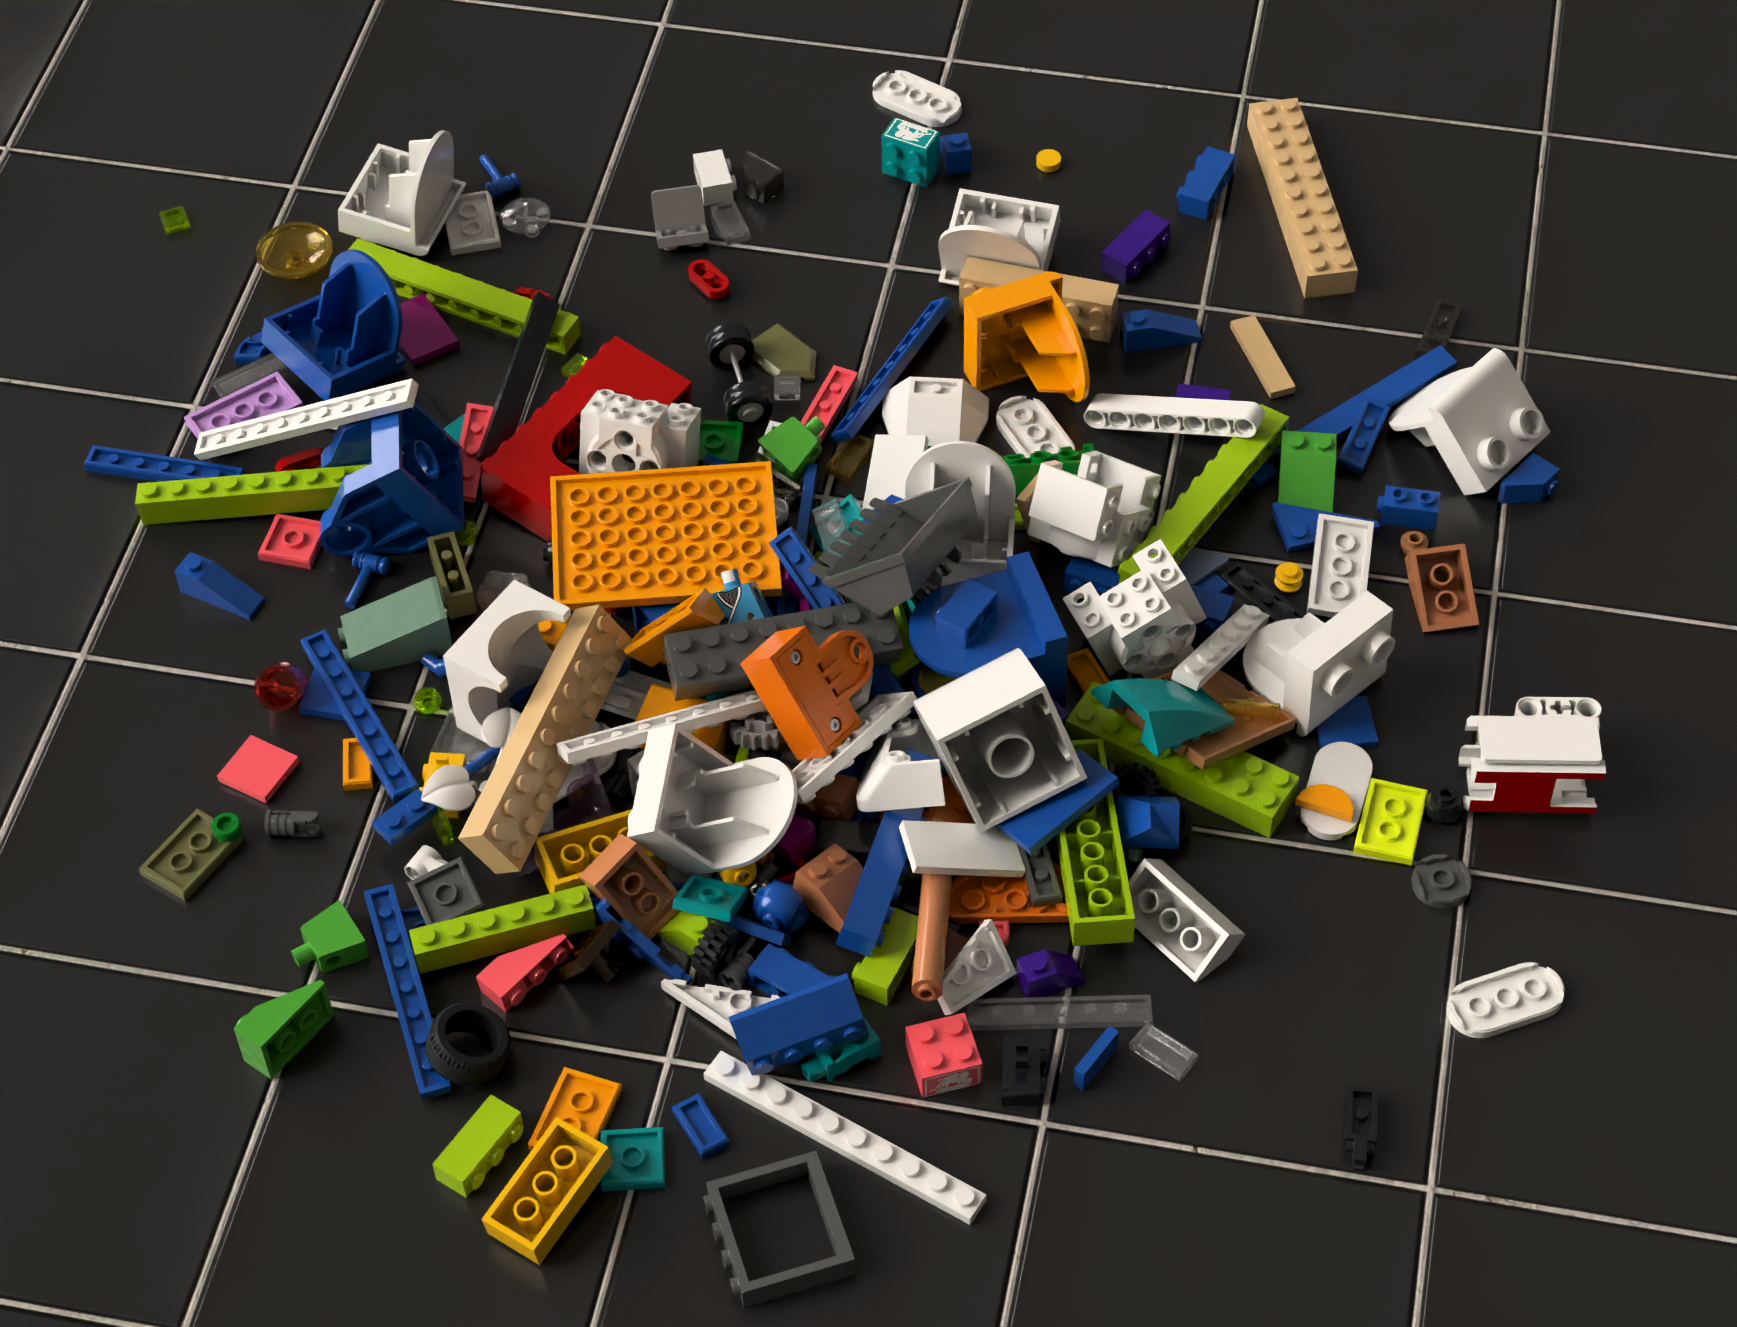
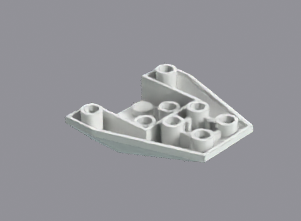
(936, 409)

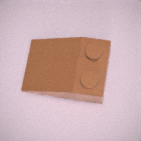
(1442, 588)
(829, 884)
(631, 885)

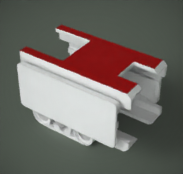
(1535, 757)

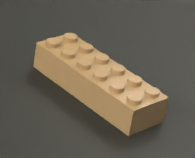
(1089, 301)

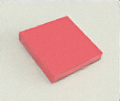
(291, 541)
(258, 769)

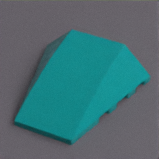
(1168, 708)

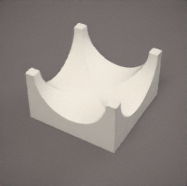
(499, 654)

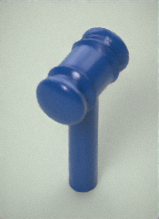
(500, 184)
(368, 564)

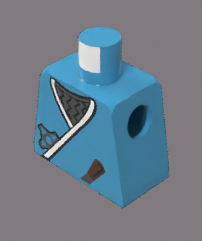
(739, 600)

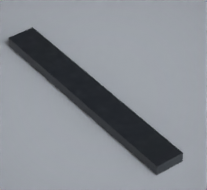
(519, 375)

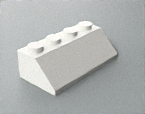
(1180, 920)

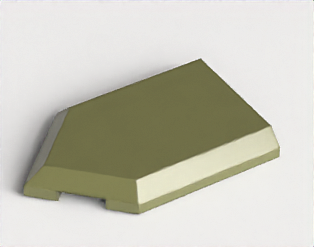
(784, 353)

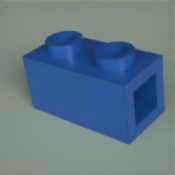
(1409, 507)

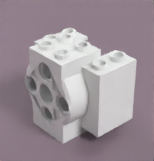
(641, 429)
(1097, 511)
(1143, 620)

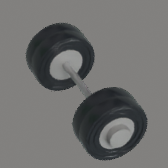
(730, 348)

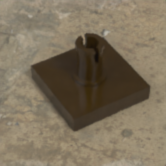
(589, 954)

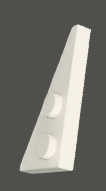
(714, 1001)

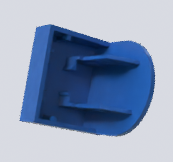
(343, 334)

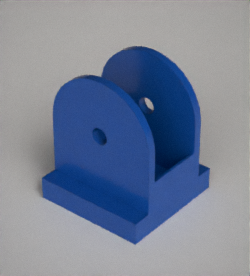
(1022, 621)

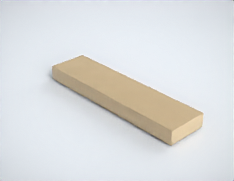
(1262, 357)

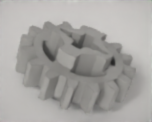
(756, 732)

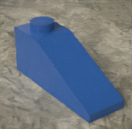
(1153, 330)
(216, 586)

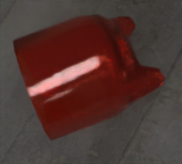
(280, 686)

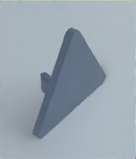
(1200, 564)

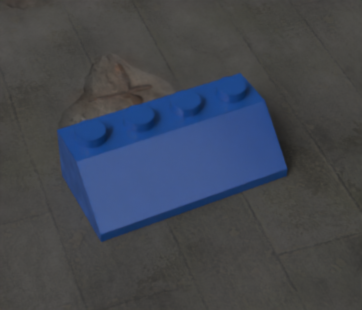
(798, 1025)

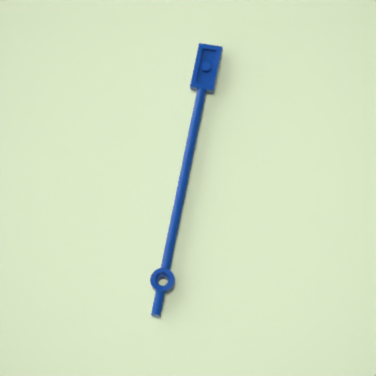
(412, 812)

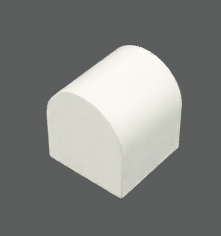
(1000, 739)

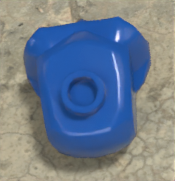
(780, 907)

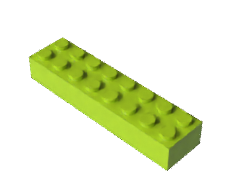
(1235, 788)
(1095, 869)

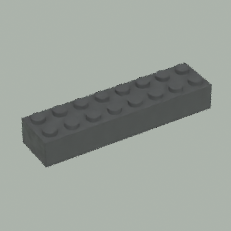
(710, 657)

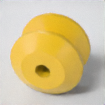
(1288, 577)

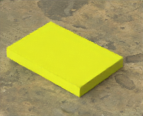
(1390, 821)

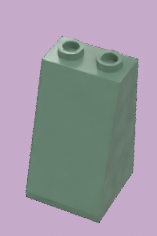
(396, 629)

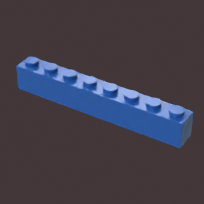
(879, 880)

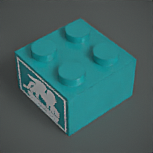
(910, 152)

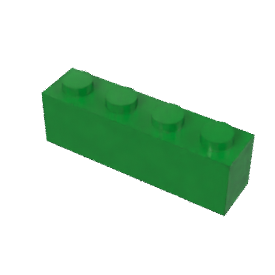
(1027, 468)

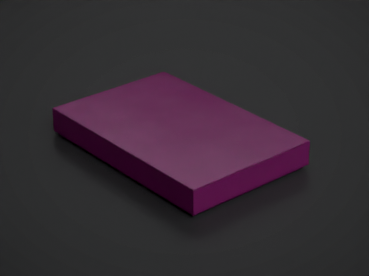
(424, 331)

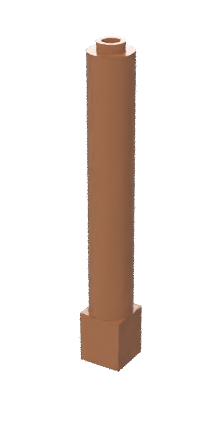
(931, 935)

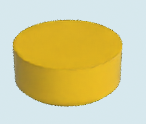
(1048, 160)

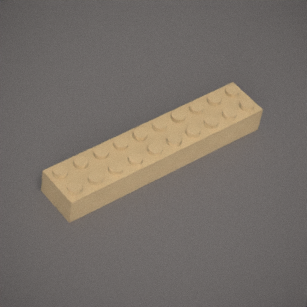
(1302, 198)
(529, 768)

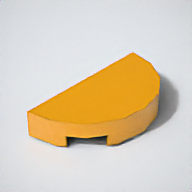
(1326, 800)

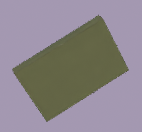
(188, 856)

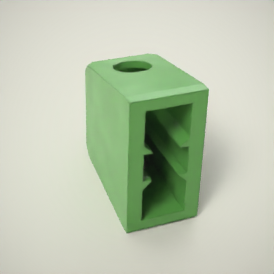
(793, 445)
(331, 940)

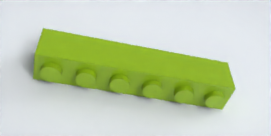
(502, 929)

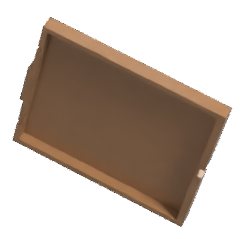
(1228, 741)

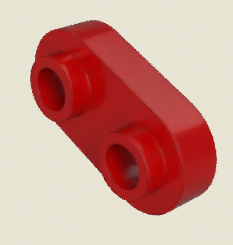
(708, 279)
(303, 460)

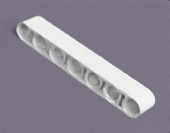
(1174, 415)

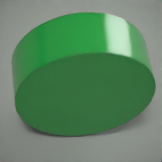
(226, 827)

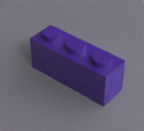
(1135, 246)

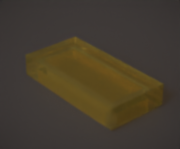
(850, 457)

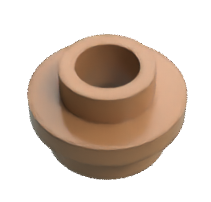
(1413, 541)

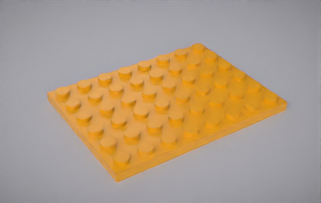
(662, 534)

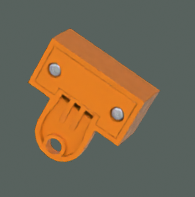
(810, 686)

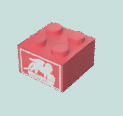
(943, 1055)

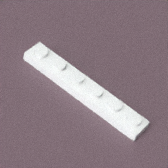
(1220, 647)

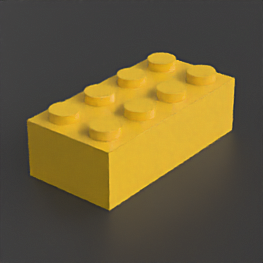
(570, 851)
(547, 1190)

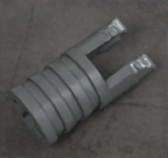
(292, 823)
(736, 971)

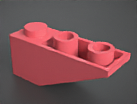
(517, 972)

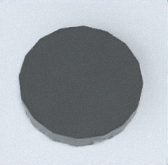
(1441, 881)

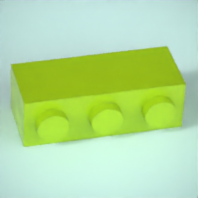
(886, 967)
(478, 1146)

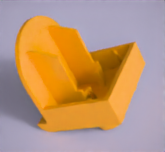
(1024, 333)

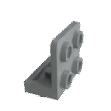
(679, 217)

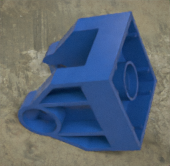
(402, 494)

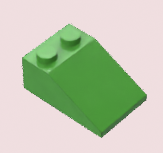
(1307, 469)
(282, 1027)

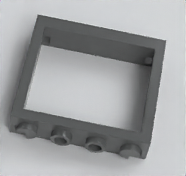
(795, 1279)

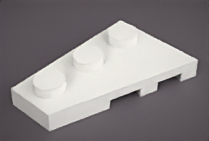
(976, 969)

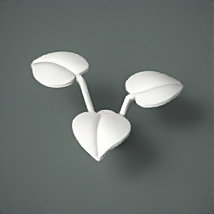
(450, 784)

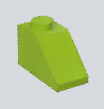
(684, 930)

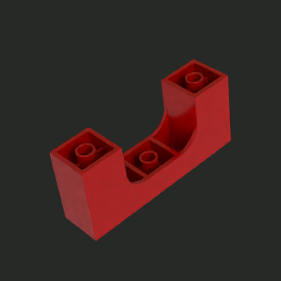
(520, 471)

